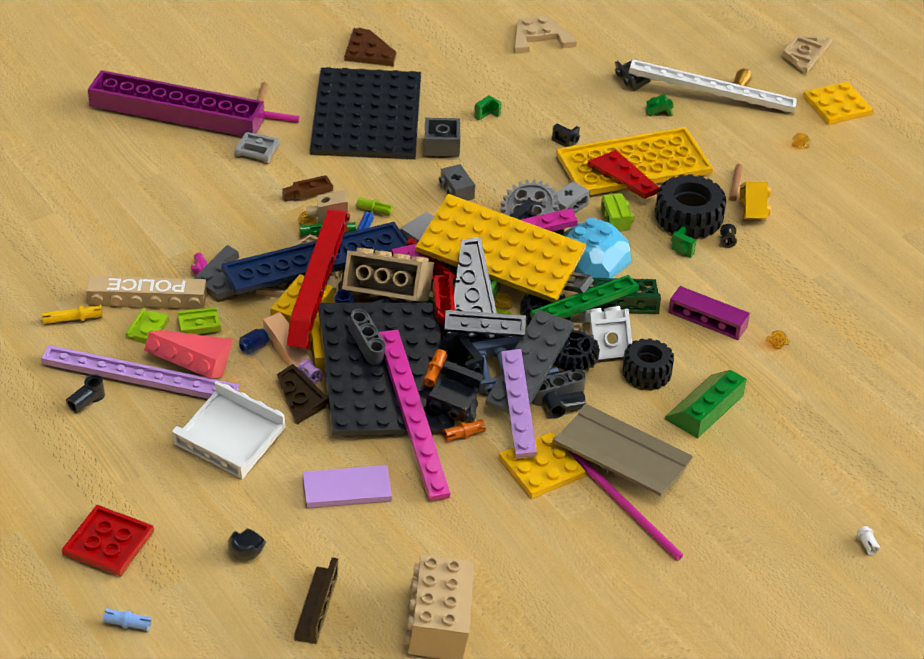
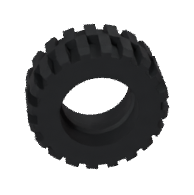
(692, 204)

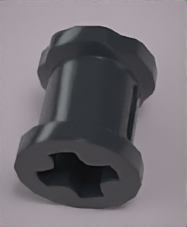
(727, 235)

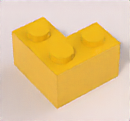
(755, 200)

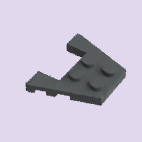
(216, 282)

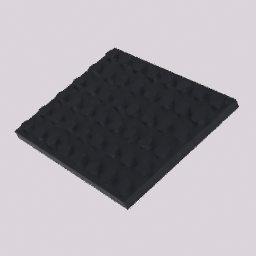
(366, 113)
(362, 393)

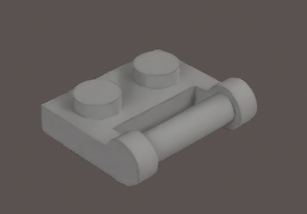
(257, 143)

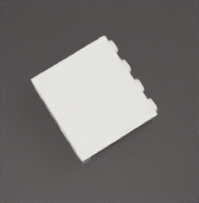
(230, 430)

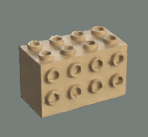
(388, 275)
(439, 607)

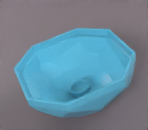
(605, 251)

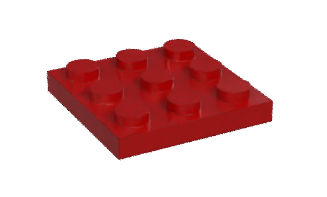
(108, 540)

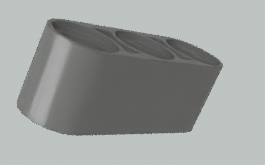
(367, 336)
(563, 383)

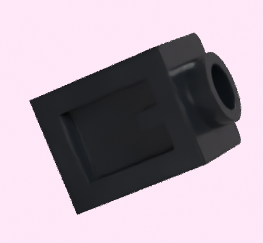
(565, 136)

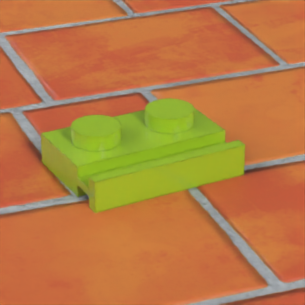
(199, 321)
(145, 323)

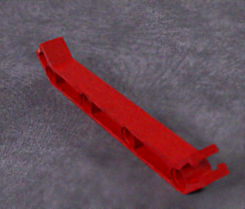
(316, 278)

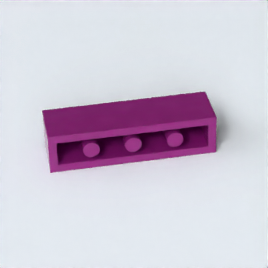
(709, 312)

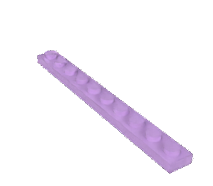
(131, 372)

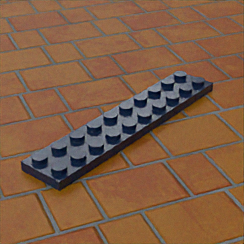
(288, 263)

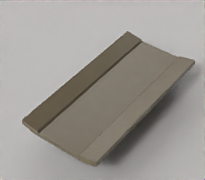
(623, 450)

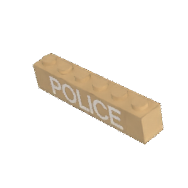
(146, 292)

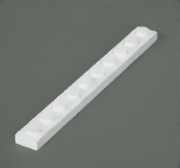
(714, 86)

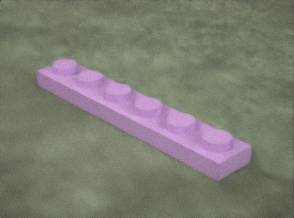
(518, 404)

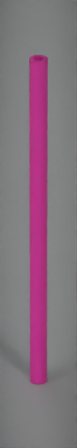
(652, 530)

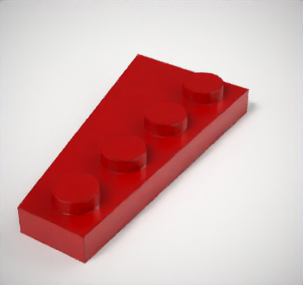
(625, 173)

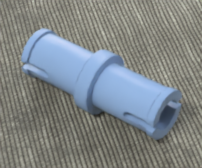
(127, 619)

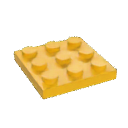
(838, 103)
(546, 471)

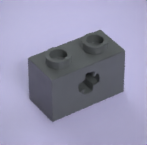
(457, 182)

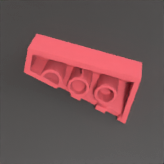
(192, 351)

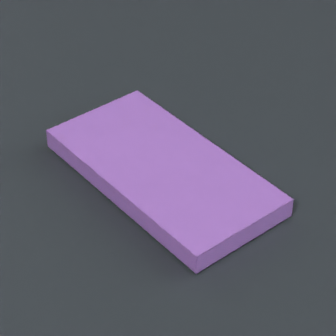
(347, 486)

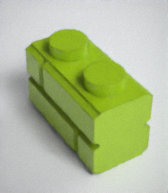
(617, 211)

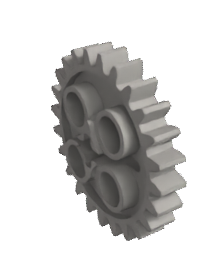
(531, 192)

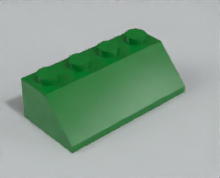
(708, 402)

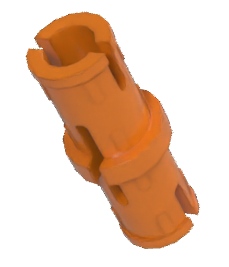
(434, 368)
(464, 430)

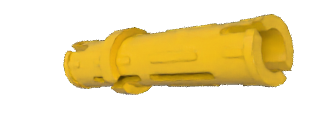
(72, 314)

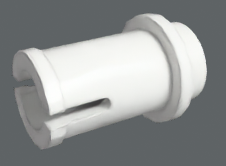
(865, 535)

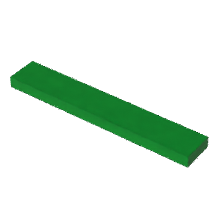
(591, 298)

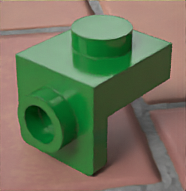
(659, 104)
(487, 106)
(682, 243)

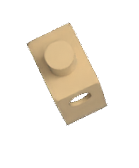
(327, 201)

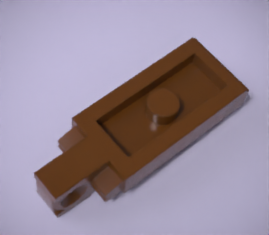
(307, 188)

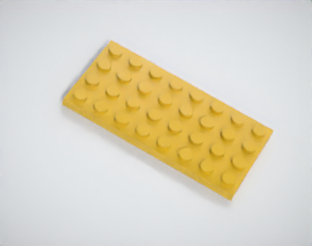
(654, 154)
(513, 249)

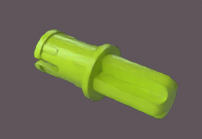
(374, 206)

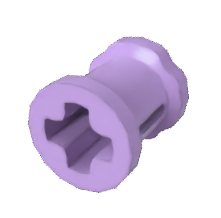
(310, 371)

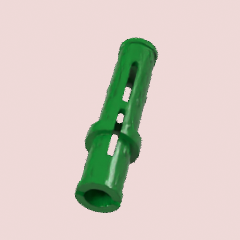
(314, 229)

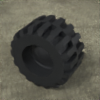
(648, 363)

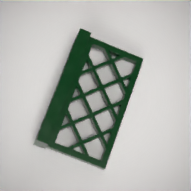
(644, 302)

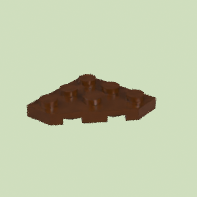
(369, 48)

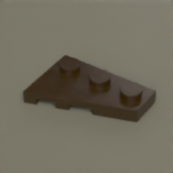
(301, 393)

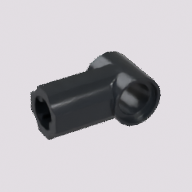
(90, 392)
(559, 404)

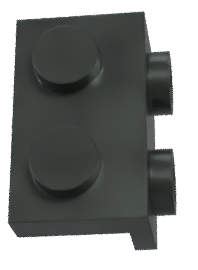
(629, 79)

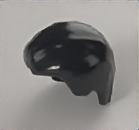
(246, 544)

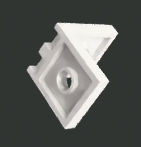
(610, 321)

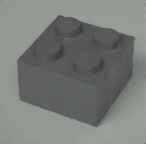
(442, 137)

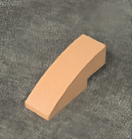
(277, 330)

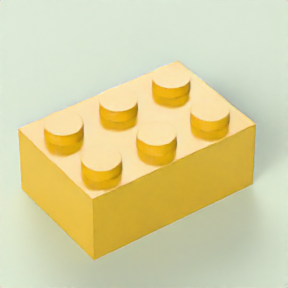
(287, 300)

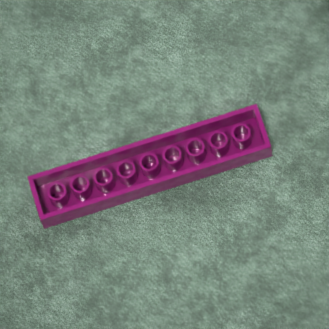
(176, 103)

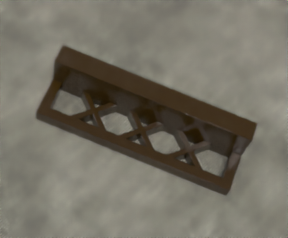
(317, 603)

